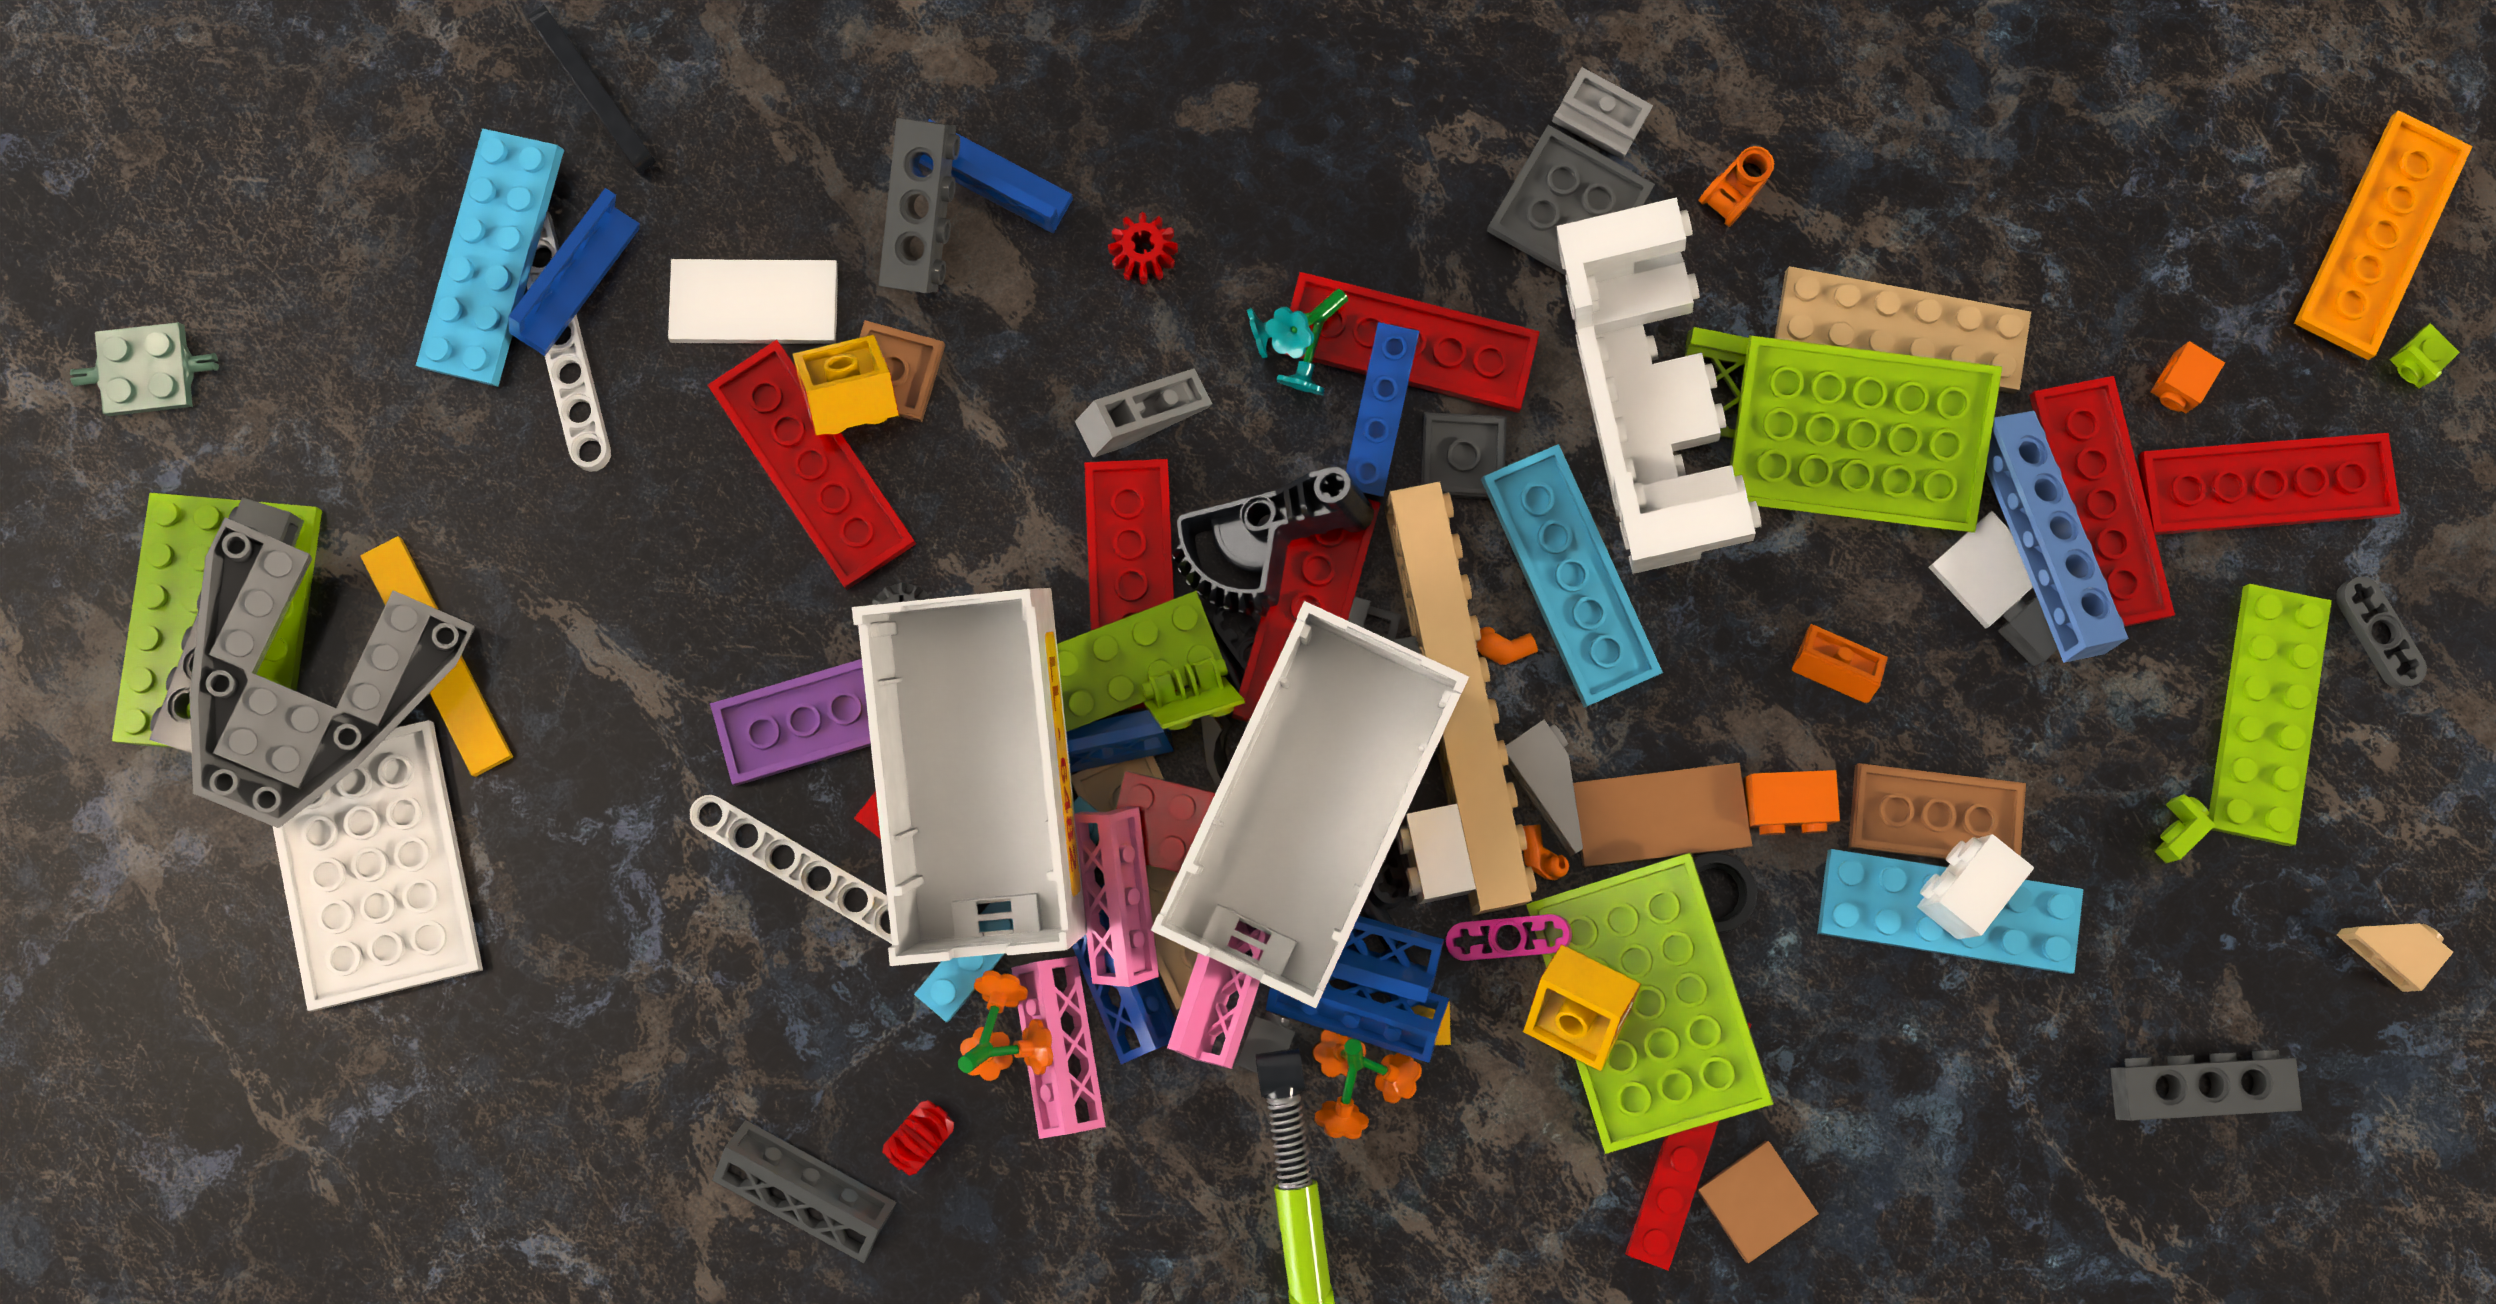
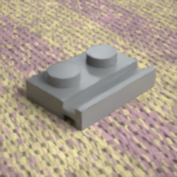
(1602, 113)

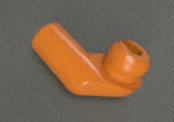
(1503, 650)
(1541, 859)

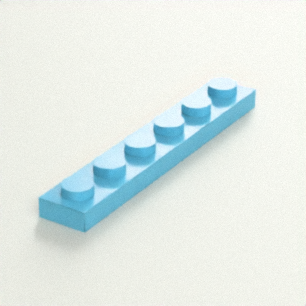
(954, 979)

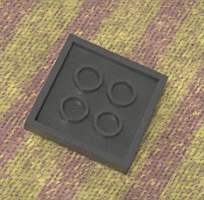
(1562, 186)

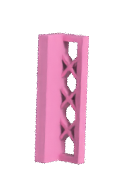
(1122, 898)
(1204, 1008)
(1057, 1089)

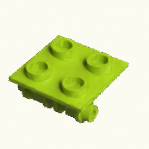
(1210, 697)

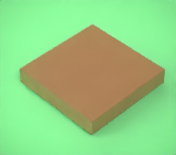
(912, 366)
(1757, 1201)

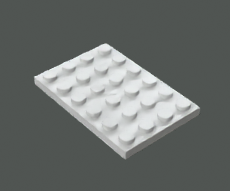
(379, 878)

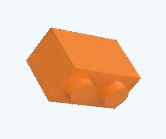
(1792, 800)

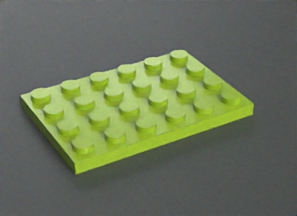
(1864, 433)
(165, 605)
(1686, 1040)

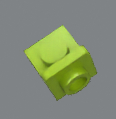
(2424, 356)
(2182, 837)

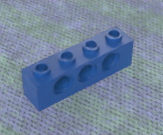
(1381, 407)

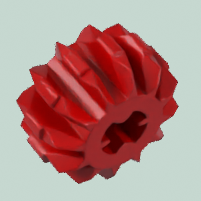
(1151, 233)
(918, 1137)

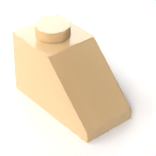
(2402, 953)

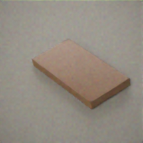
(1931, 811)
(1662, 815)

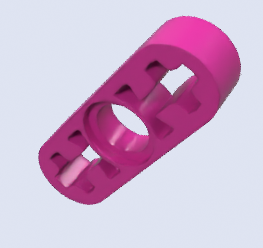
(1475, 928)

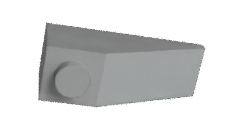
(1141, 411)
(1546, 776)

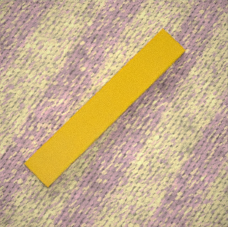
(457, 693)

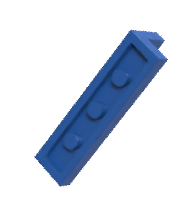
(1007, 185)
(572, 274)
(1117, 741)
(1382, 970)
(1140, 1008)
(1361, 1018)

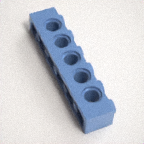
(2051, 539)

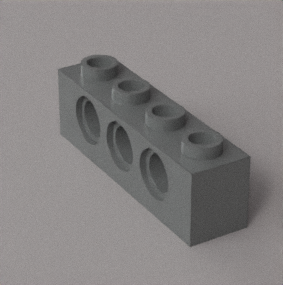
(898, 266)
(2273, 1088)

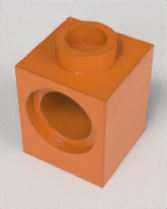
(2187, 378)

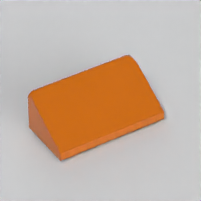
(1840, 664)

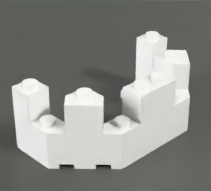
(1623, 275)

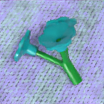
(1292, 335)

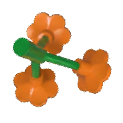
(991, 1052)
(1345, 1056)

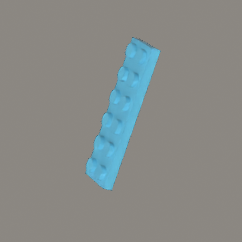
(489, 256)
(1571, 575)
(1878, 902)

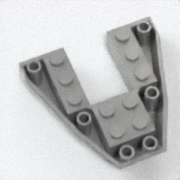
(265, 743)

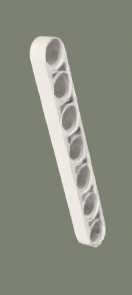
(580, 391)
(798, 872)

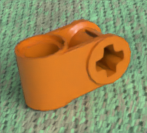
(1734, 188)

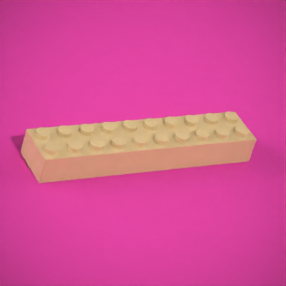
(1469, 751)

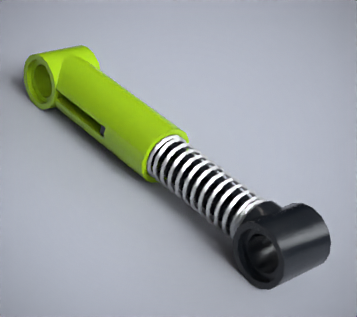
(1297, 1194)

